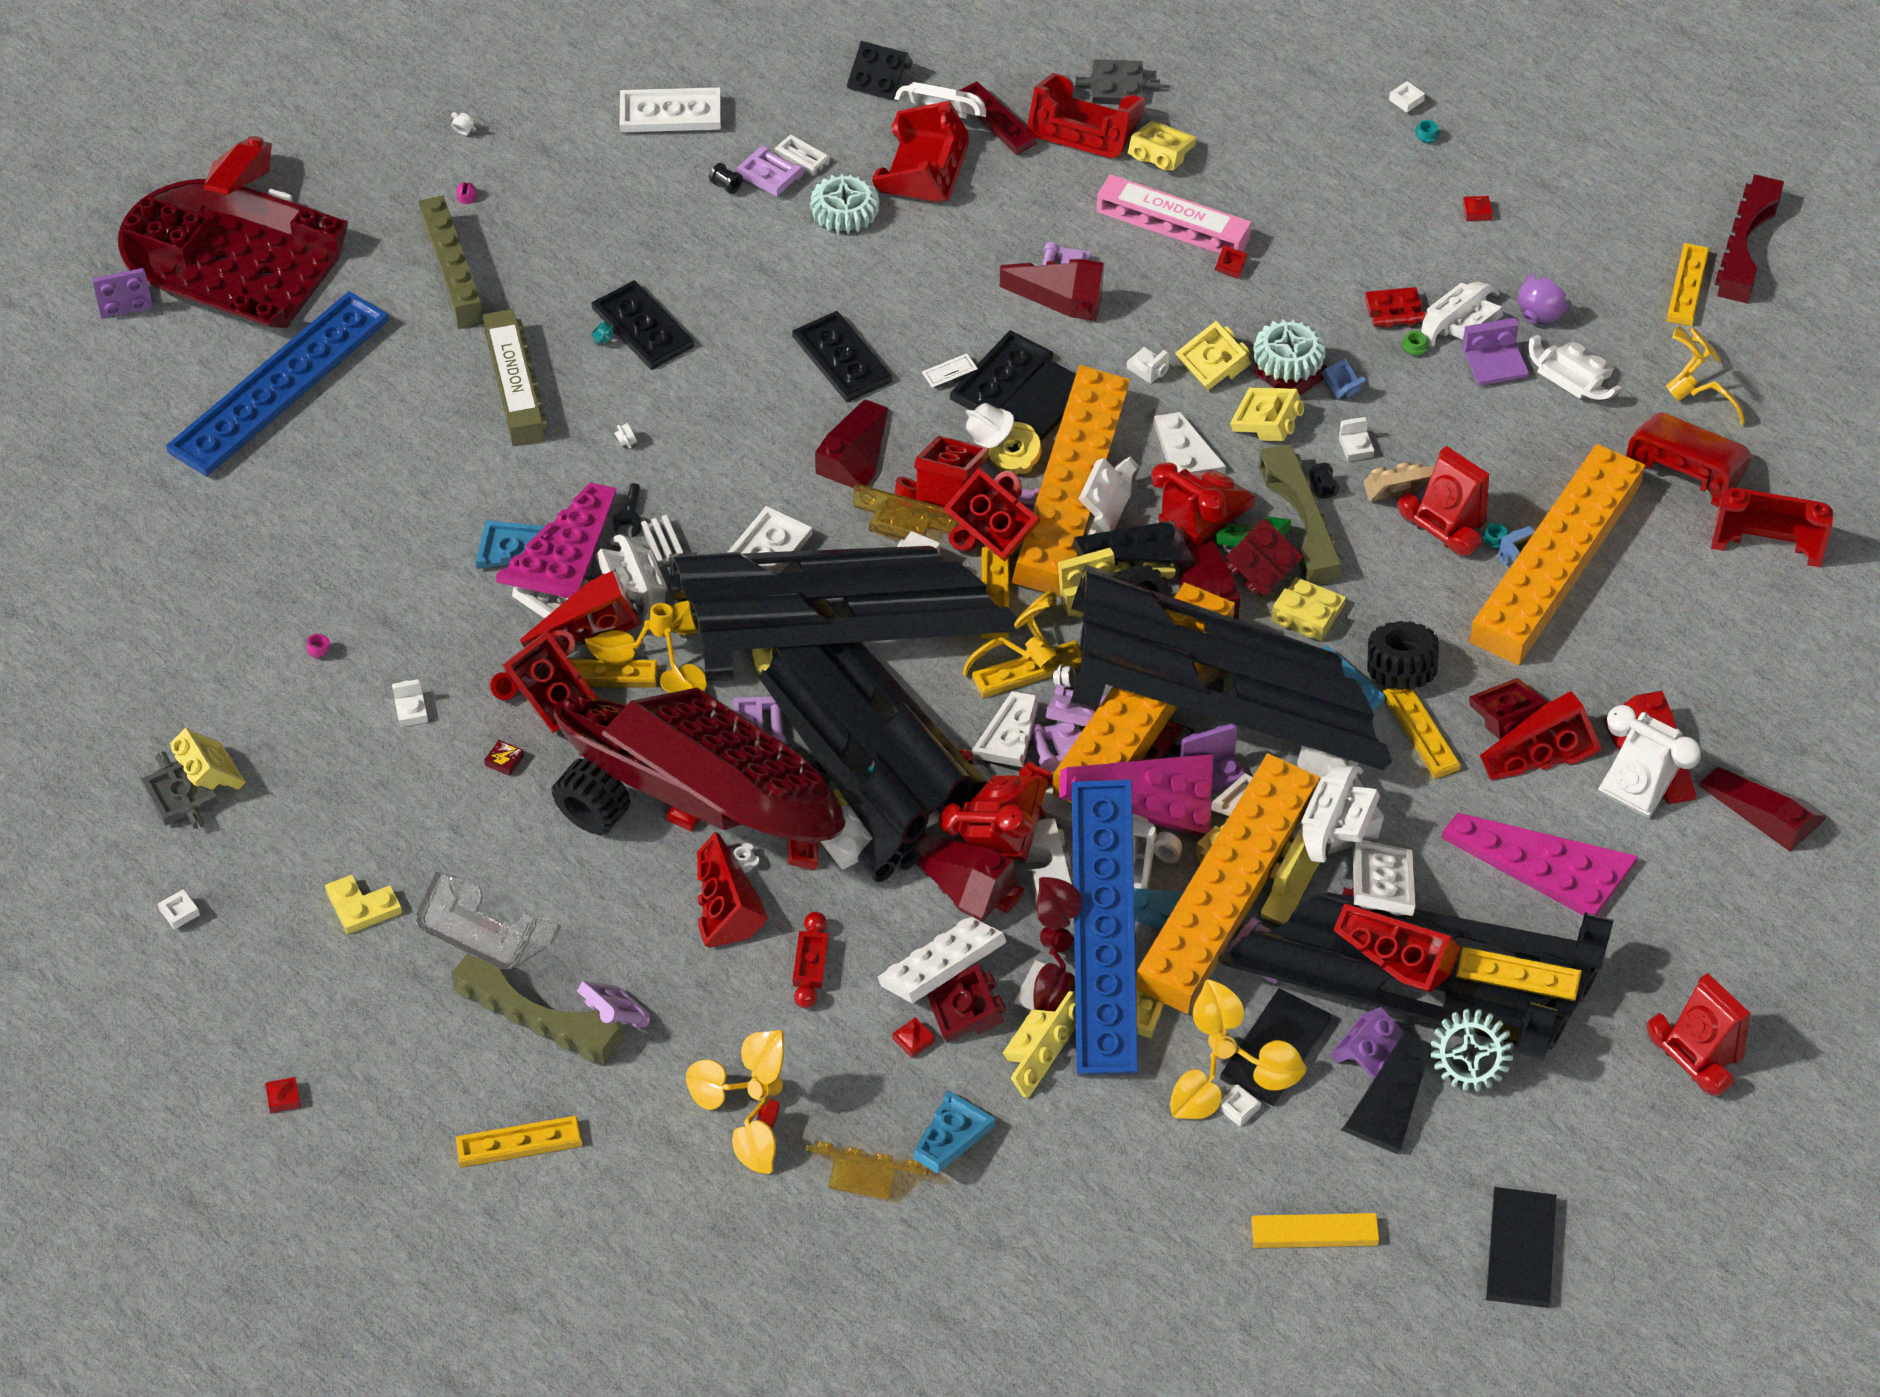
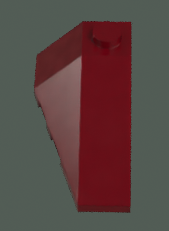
(1066, 288)
(853, 447)
(1772, 811)

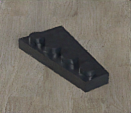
(1140, 545)
(1390, 1098)

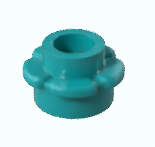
(1427, 131)
(602, 333)
(1493, 535)

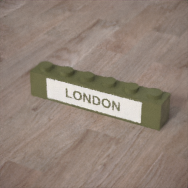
(514, 378)

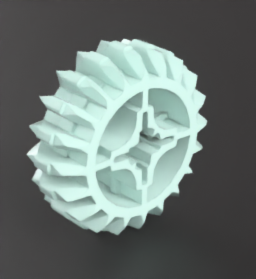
(844, 203)
(1289, 350)
(1459, 1052)

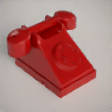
(942, 470)
(1199, 500)
(1452, 503)
(990, 514)
(542, 675)
(1000, 815)
(1705, 1036)

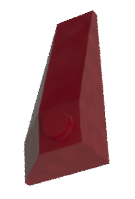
(1210, 573)
(967, 873)

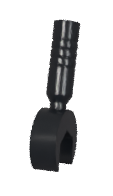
(629, 516)

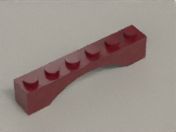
(1739, 270)

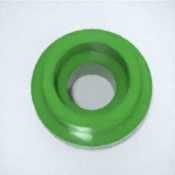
(1415, 343)

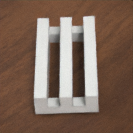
(799, 156)
(657, 525)

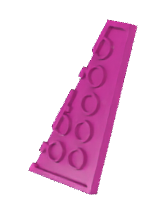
(563, 550)
(1164, 790)
(1558, 867)

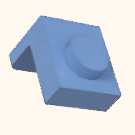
(1343, 380)
(1513, 544)

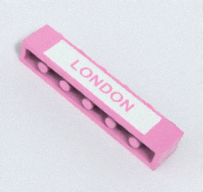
(1172, 215)

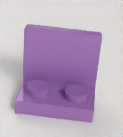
(122, 293)
(1493, 351)
(1222, 744)
(1369, 1041)

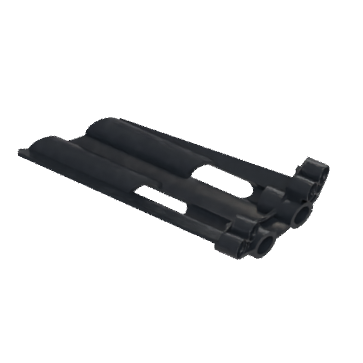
(888, 590)
(1279, 681)
(915, 766)
(1317, 958)

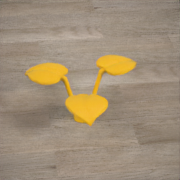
(1685, 381)
(618, 645)
(1037, 646)
(1213, 1013)
(706, 1082)

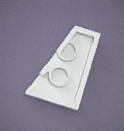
(1184, 445)

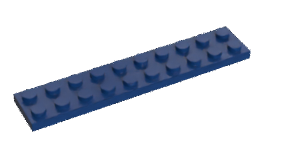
(277, 383)
(1104, 928)

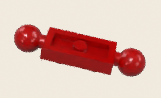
(810, 960)

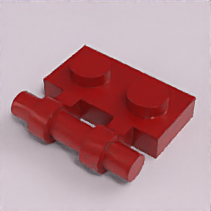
(1394, 307)

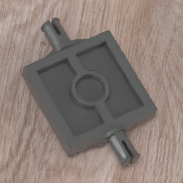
(1115, 80)
(175, 794)

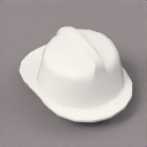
(989, 425)

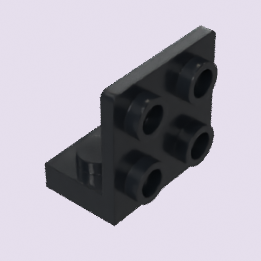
(878, 70)

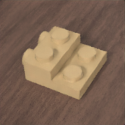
(1397, 481)

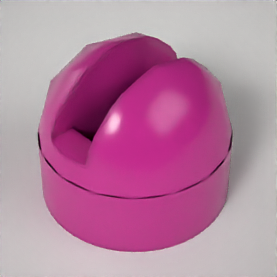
(471, 195)
(321, 645)

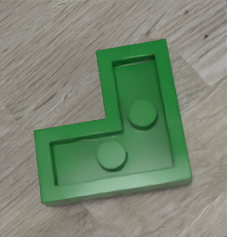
(1234, 533)

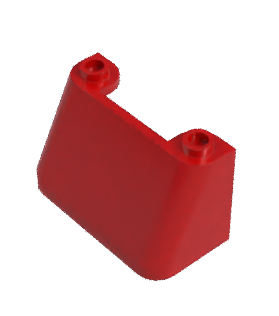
(1082, 124)
(928, 153)
(1692, 451)
(1774, 517)

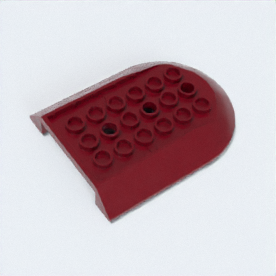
(185, 230)
(583, 723)
(729, 764)

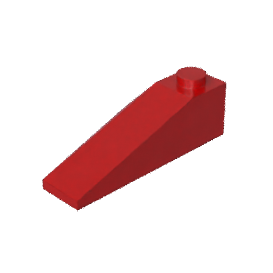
(239, 166)
(592, 610)
(1657, 707)
(1548, 737)
(728, 899)
(1402, 949)

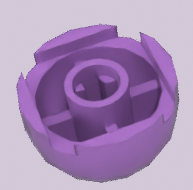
(1541, 301)

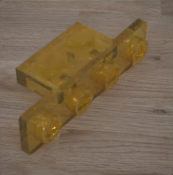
(900, 515)
(864, 1174)

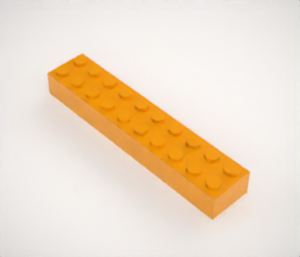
(1080, 441)
(1556, 554)
(1128, 722)
(1226, 884)

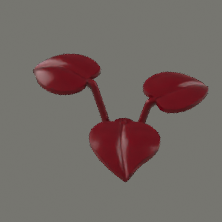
(1055, 907)

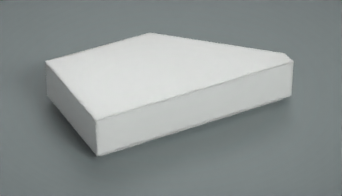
(1238, 1104)

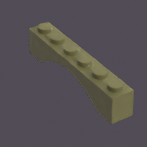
(452, 262)
(1284, 475)
(570, 1030)

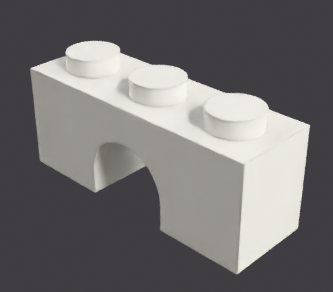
(1048, 849)

